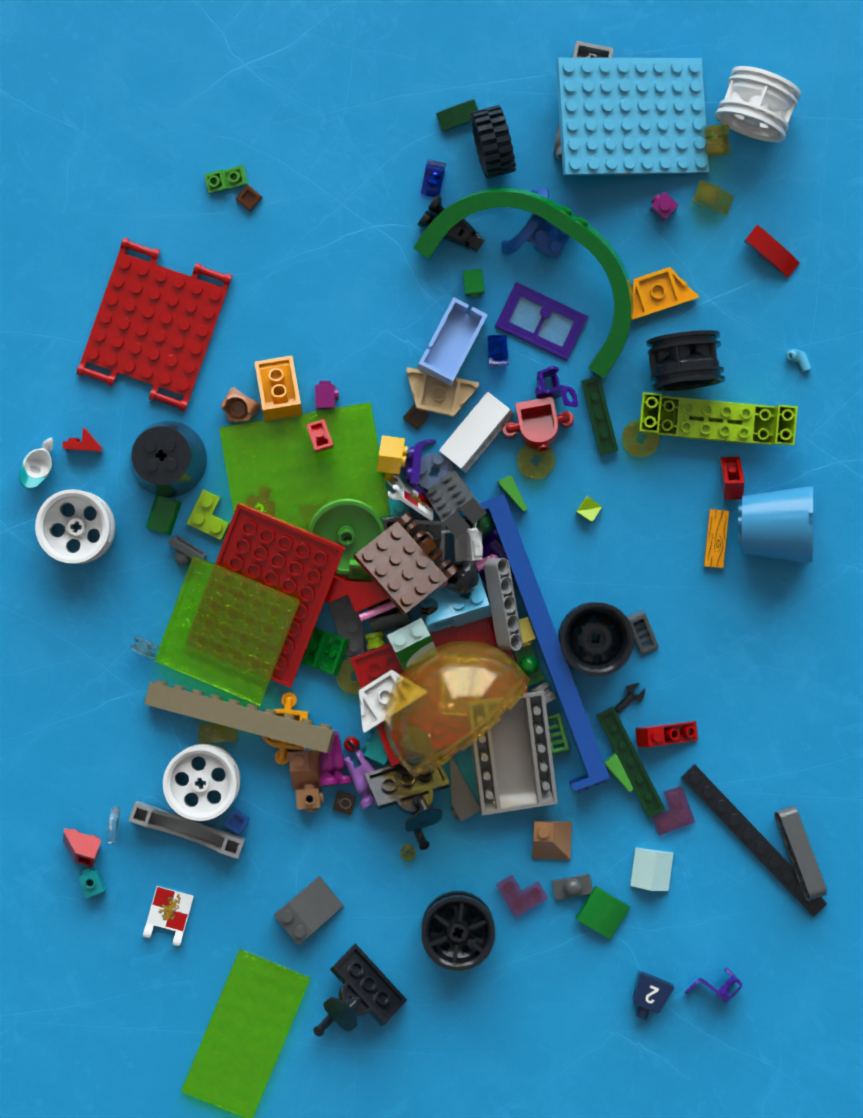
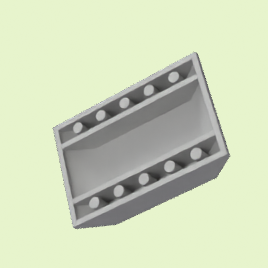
(516, 759)

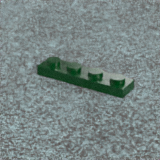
(599, 415)

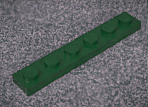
(630, 761)

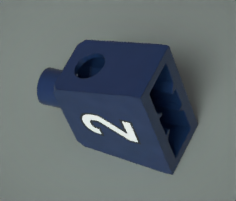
(650, 994)

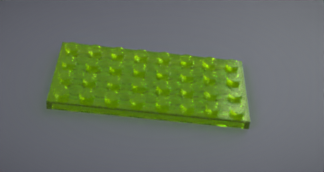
(245, 1034)

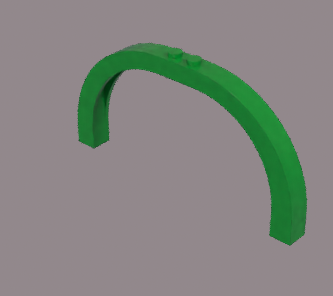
(568, 223)

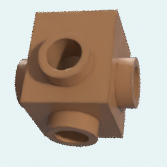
(304, 803)

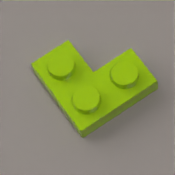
(203, 517)

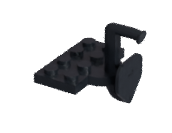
(398, 787)
(367, 990)

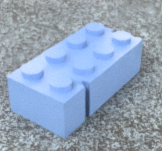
(452, 342)

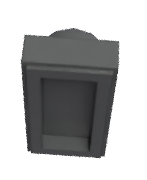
(185, 551)
(572, 886)

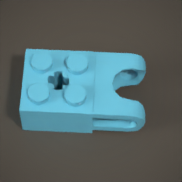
(456, 608)

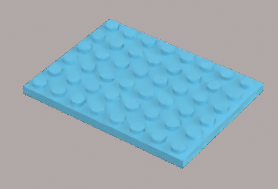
(632, 116)

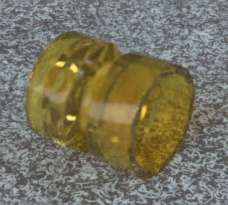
(717, 140)

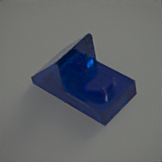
(433, 178)
(497, 350)

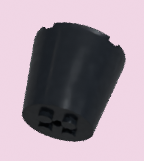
(184, 461)

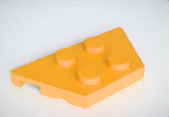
(659, 292)

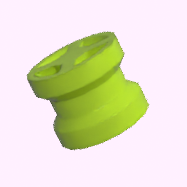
(374, 640)

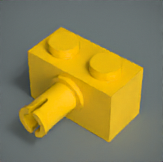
(391, 456)

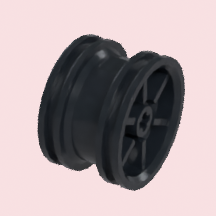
(621, 636)
(454, 957)

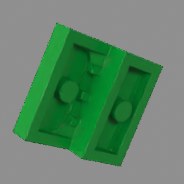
(326, 651)
(602, 912)

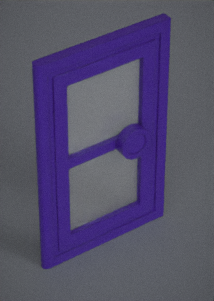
(541, 321)

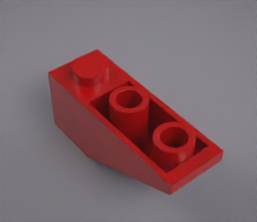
(666, 734)

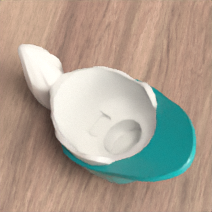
(36, 466)

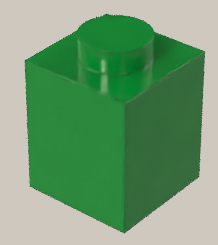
(473, 283)

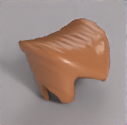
(239, 406)

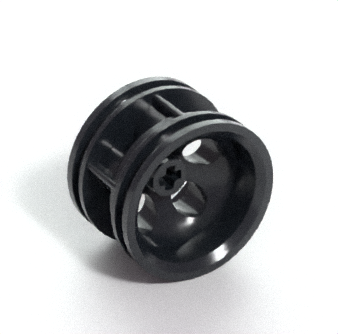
(685, 360)

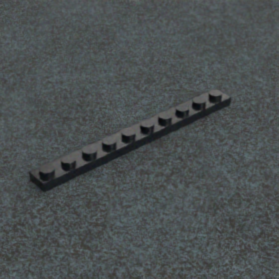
(749, 836)

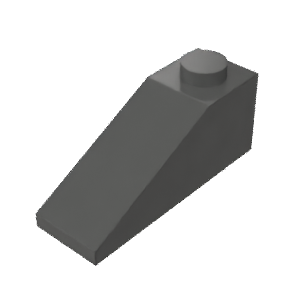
(462, 798)

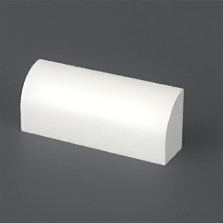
(476, 432)

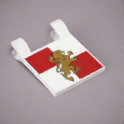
(411, 497)
(169, 911)

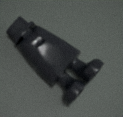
(460, 234)

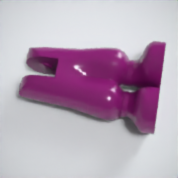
(332, 764)

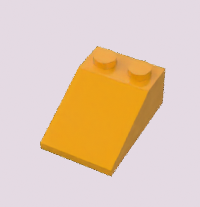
(278, 387)

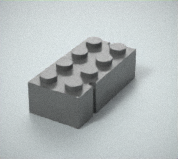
(452, 496)

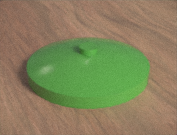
(347, 524)

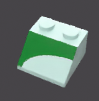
(410, 642)

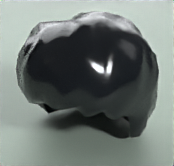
(465, 579)

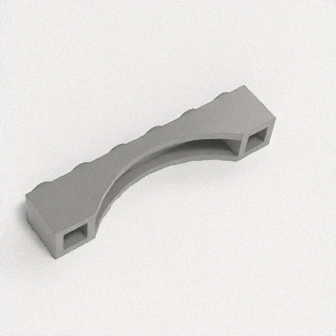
(203, 834)

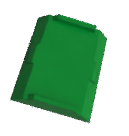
(163, 514)

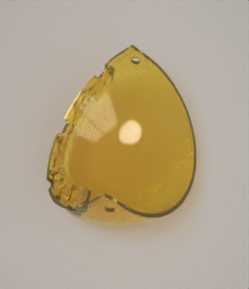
(449, 702)

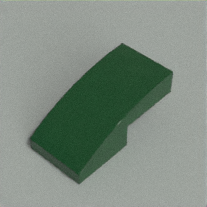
(456, 115)

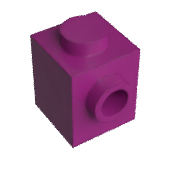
(663, 206)
(326, 395)

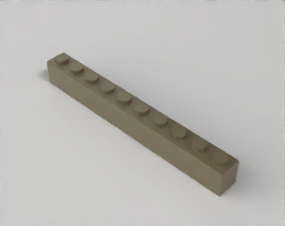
(240, 717)

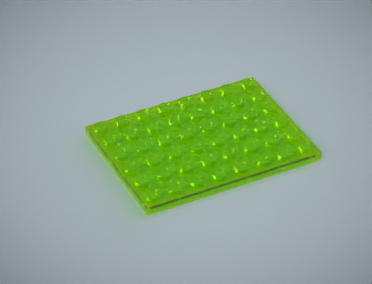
(279, 474)

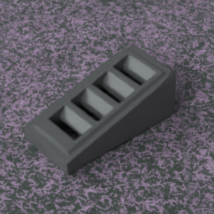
(638, 616)

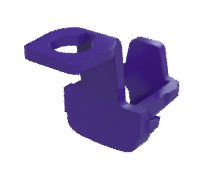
(557, 390)
(723, 991)

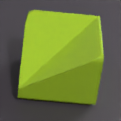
(589, 509)

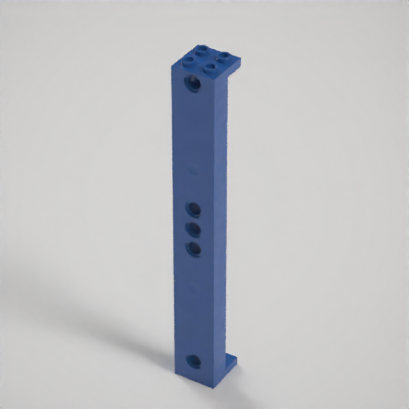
(549, 645)

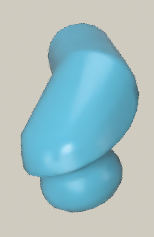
(799, 357)

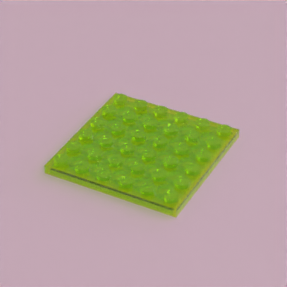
(227, 630)

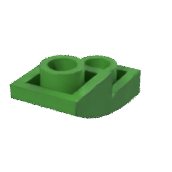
(226, 179)

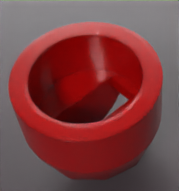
(354, 740)

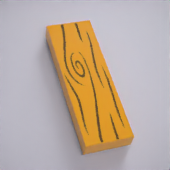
(716, 538)

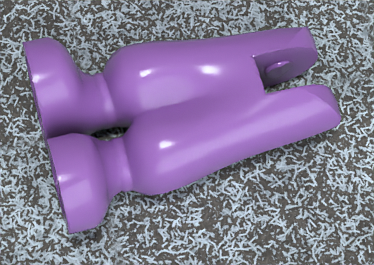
(357, 776)

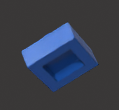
(236, 821)

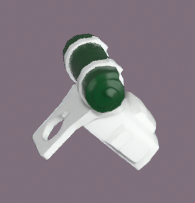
(469, 544)

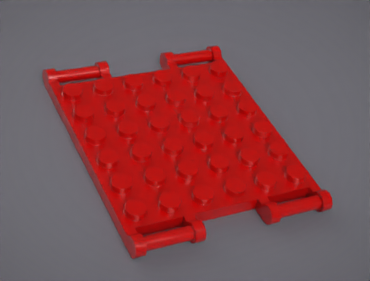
(154, 324)

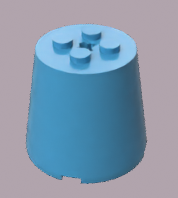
(778, 524)

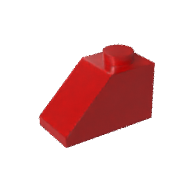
(732, 478)

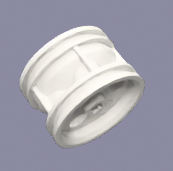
(758, 104)
(51, 514)
(183, 762)

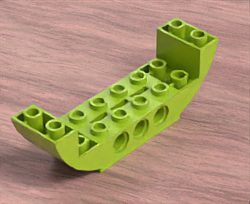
(718, 420)

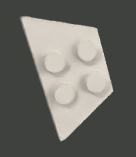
(374, 699)

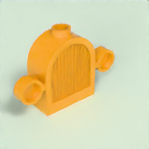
(289, 699)

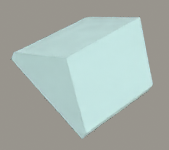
(651, 869)

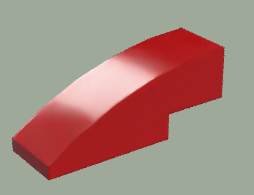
(771, 251)

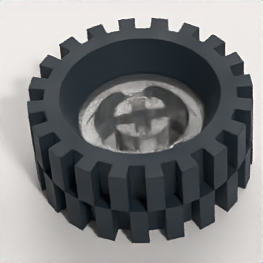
(493, 141)

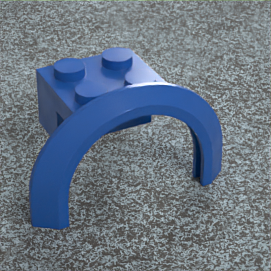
(540, 233)

